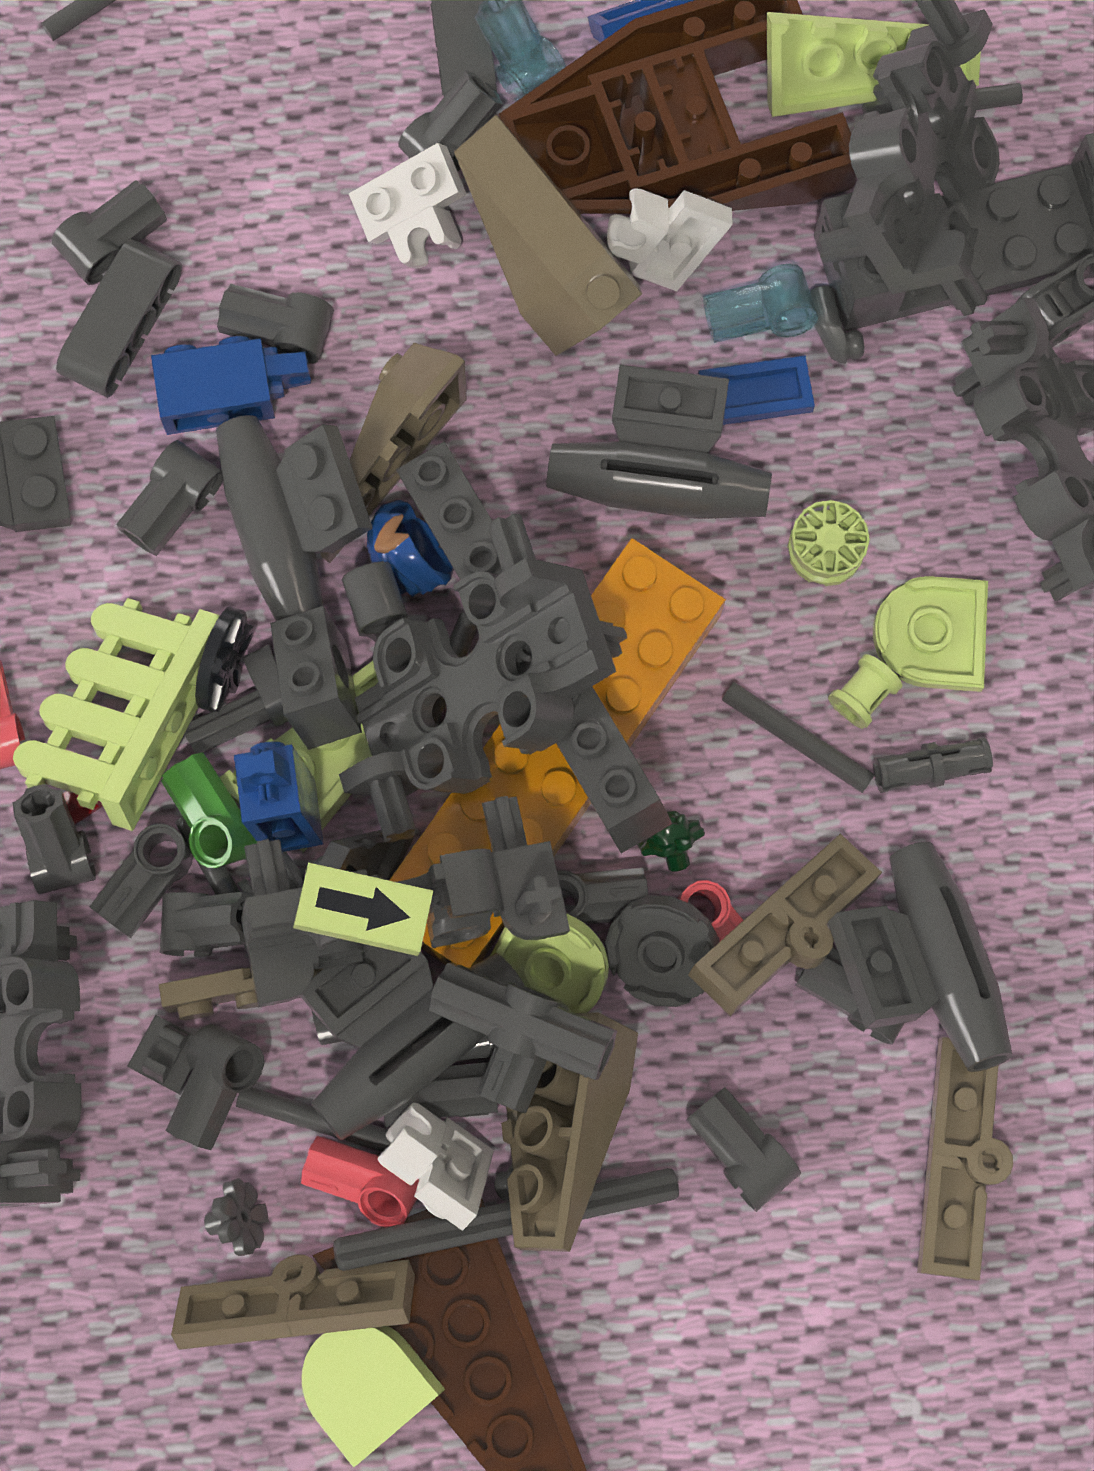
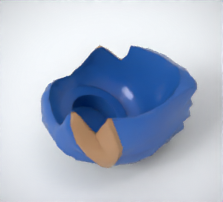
(409, 548)

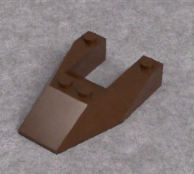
(654, 120)

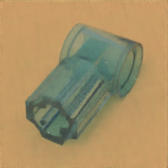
(522, 52)
(775, 303)

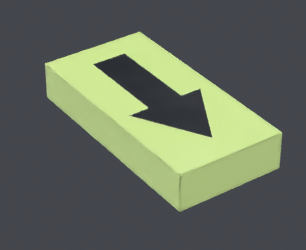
(363, 909)

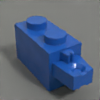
(223, 382)
(278, 796)

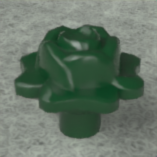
(673, 841)

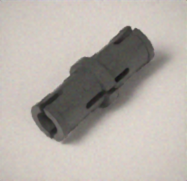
(932, 764)

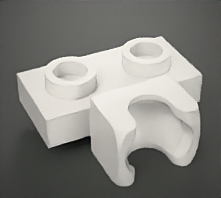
(410, 205)
(666, 241)
(445, 1160)

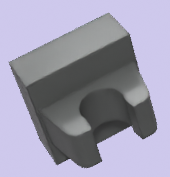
(163, 1055)

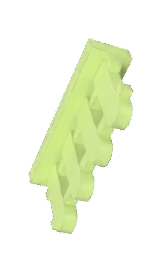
(134, 741)

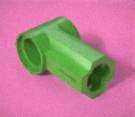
(208, 812)

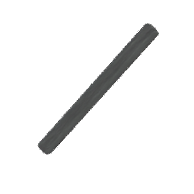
(493, 1222)

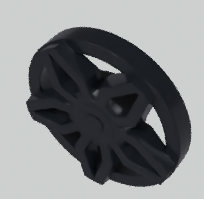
(220, 661)

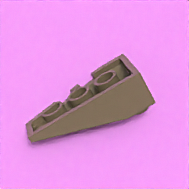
(548, 252)
(406, 414)
(563, 1144)

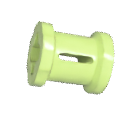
(865, 691)

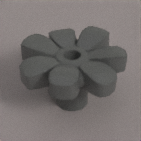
(237, 1217)

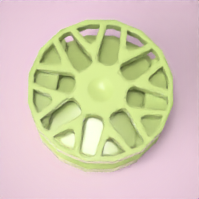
(828, 543)

